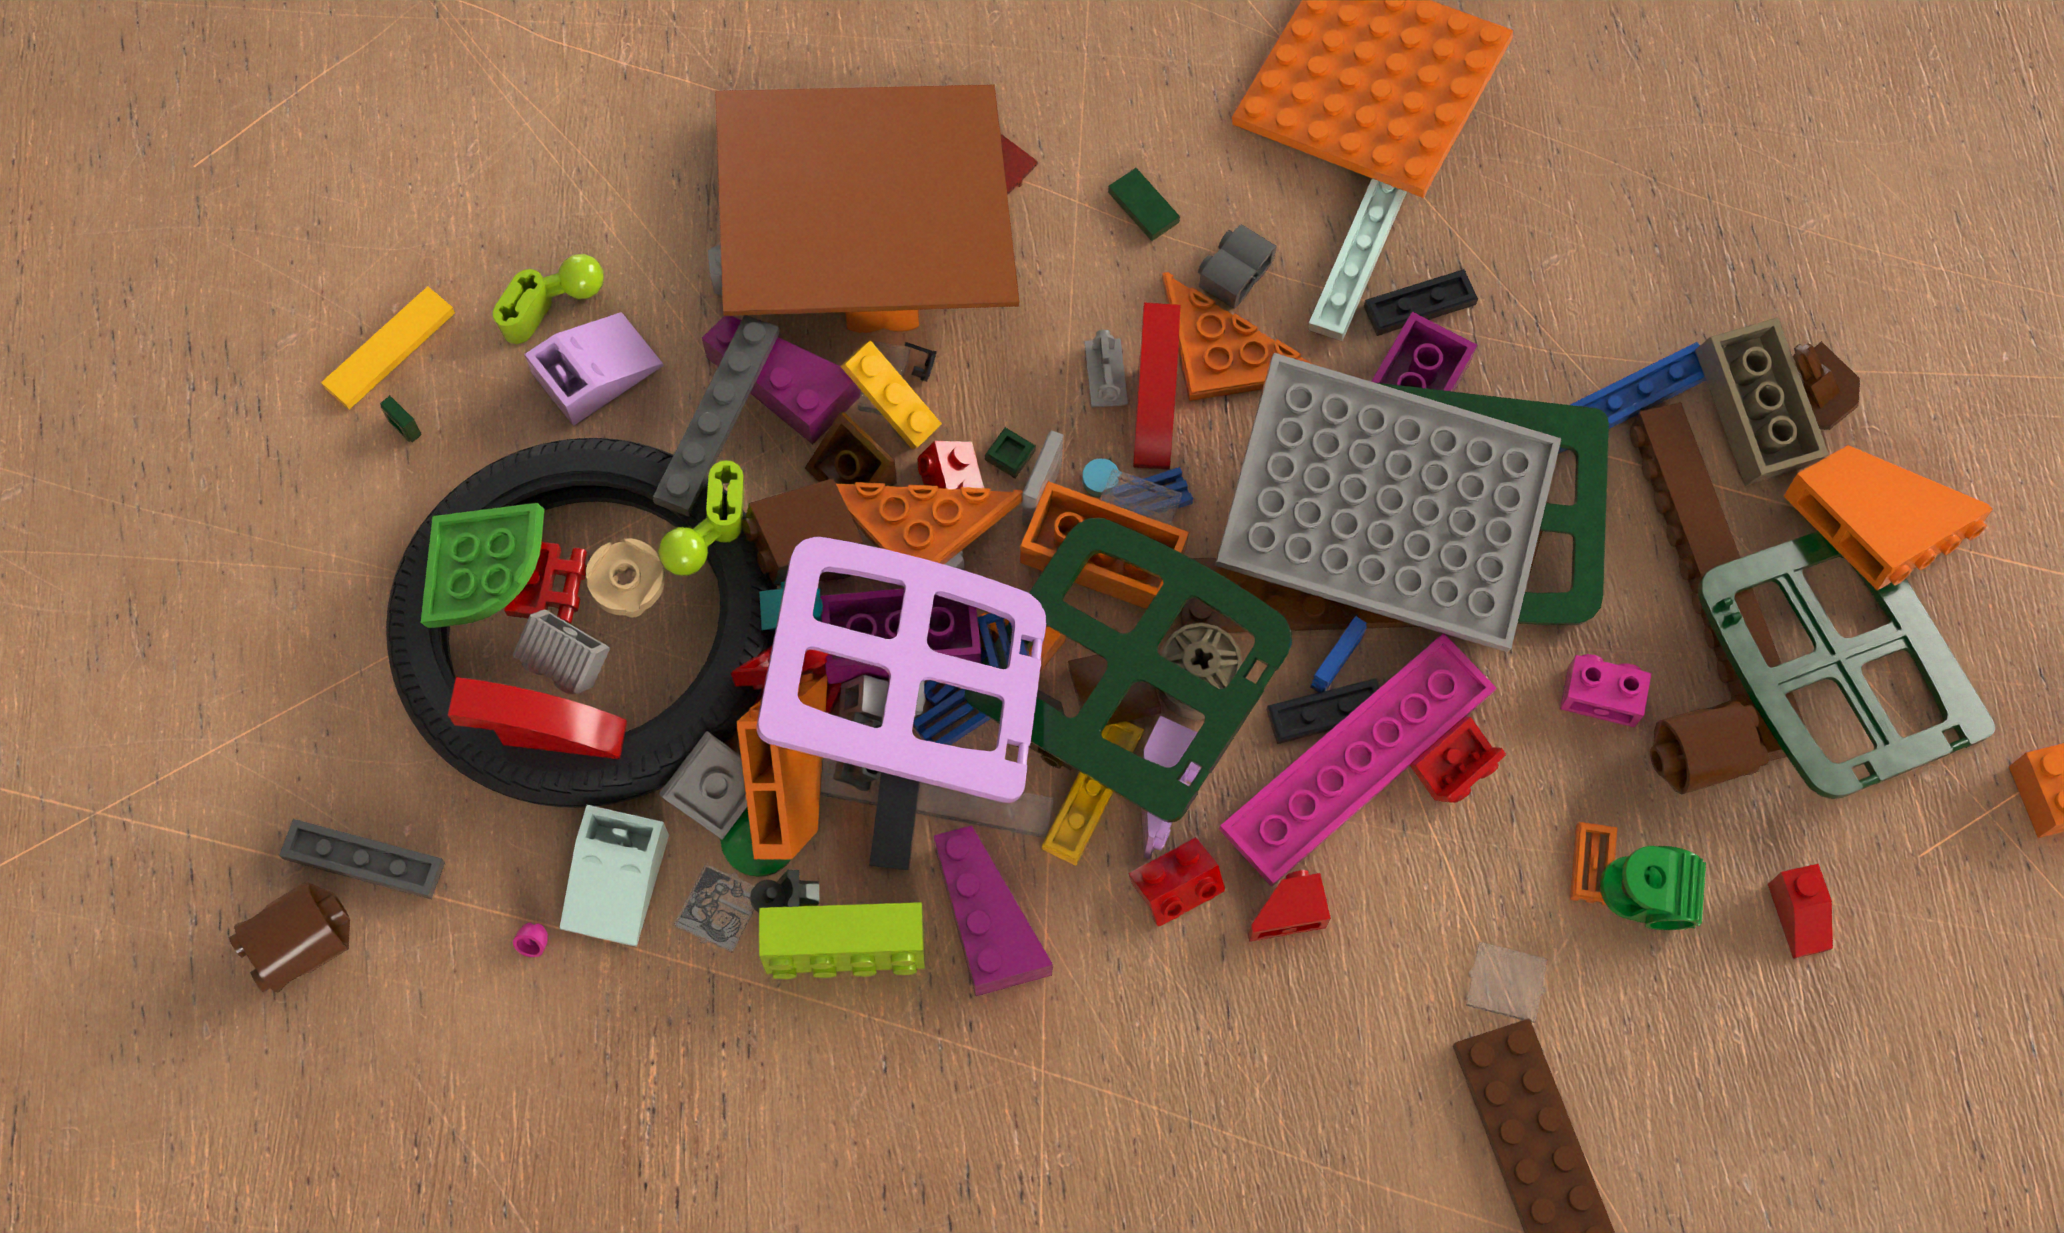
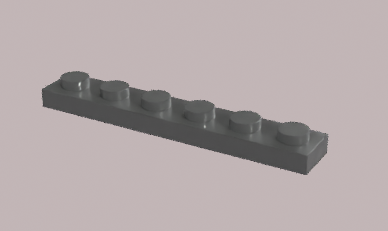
(716, 415)

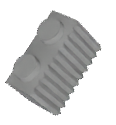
(560, 652)

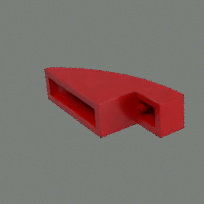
(1156, 385)
(536, 719)

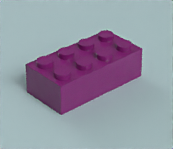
(1426, 357)
(951, 628)

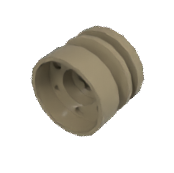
(1211, 648)

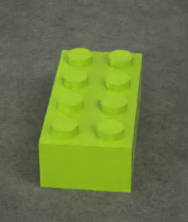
(842, 939)

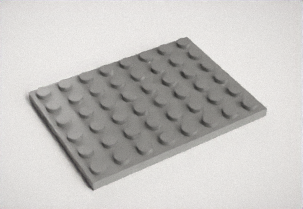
(1389, 502)

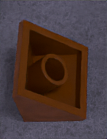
(851, 456)

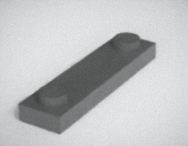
(362, 859)

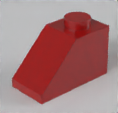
(1293, 908)
(1804, 909)

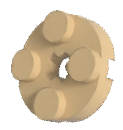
(620, 557)

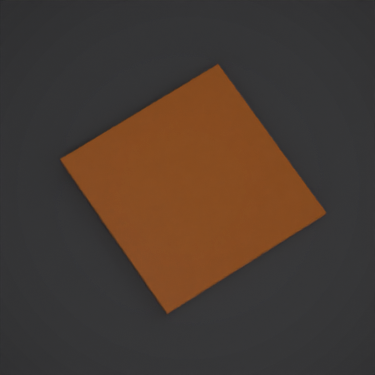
(863, 200)

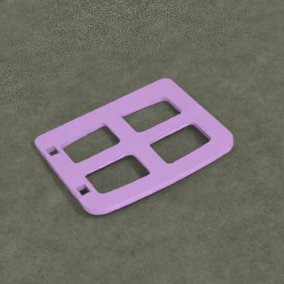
(908, 661)

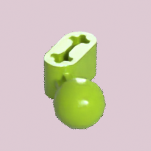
(530, 295)
(685, 549)

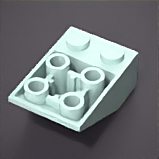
(613, 875)

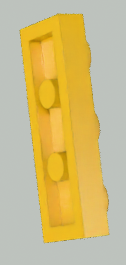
(891, 395)

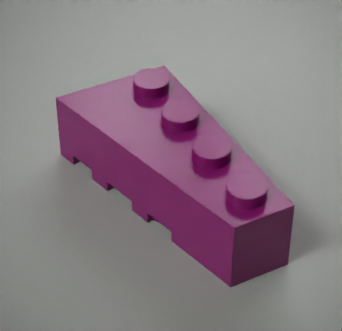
(792, 383)
(989, 922)

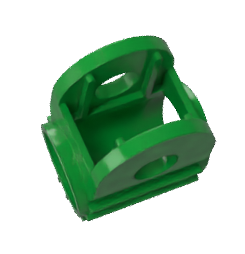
(1663, 887)

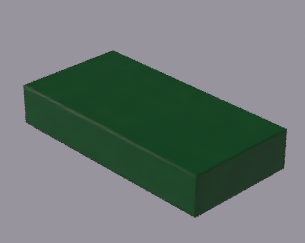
(1143, 204)

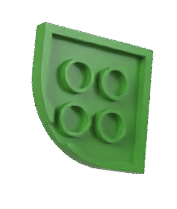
(479, 562)

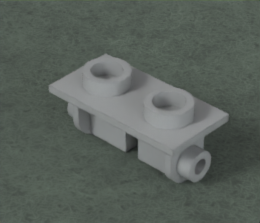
(1105, 370)

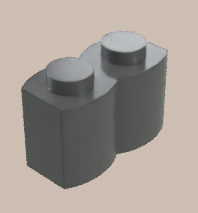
(1236, 266)

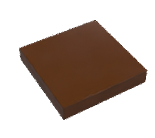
(1138, 702)

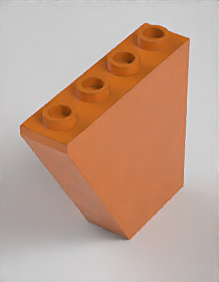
(1883, 514)
(781, 782)

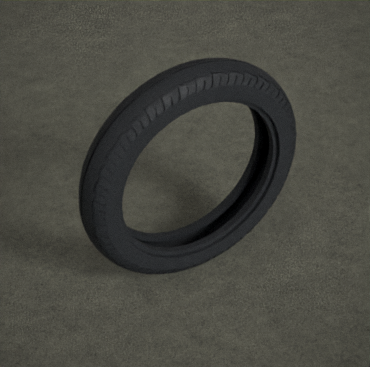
(651, 754)

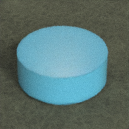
(1096, 476)

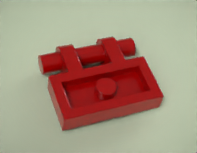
(538, 591)

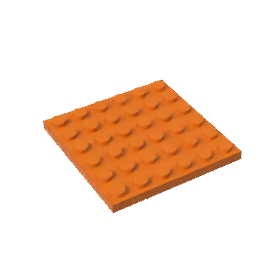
(1374, 85)

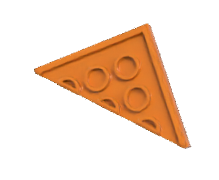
(1219, 349)
(924, 518)

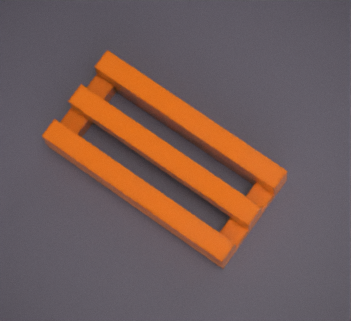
(1590, 893)

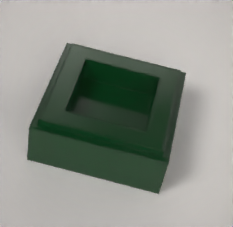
(400, 419)
(1010, 452)

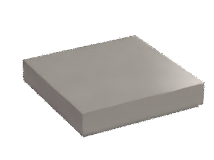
(1045, 469)
(709, 786)

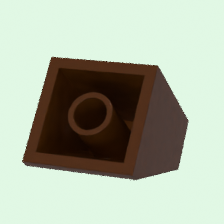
(789, 518)

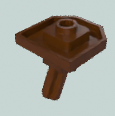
(1828, 384)

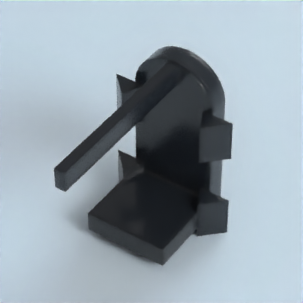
(924, 373)

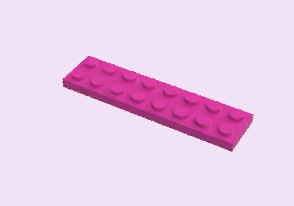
(1356, 759)

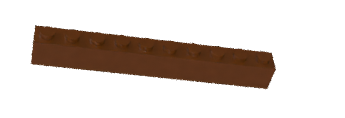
(1700, 535)

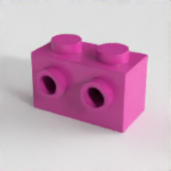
(1606, 690)

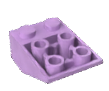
(591, 365)
(1165, 748)

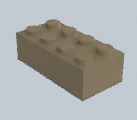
(1761, 401)

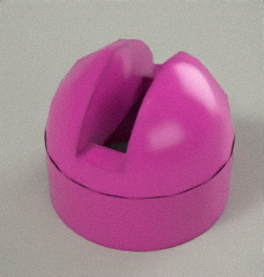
(526, 935)

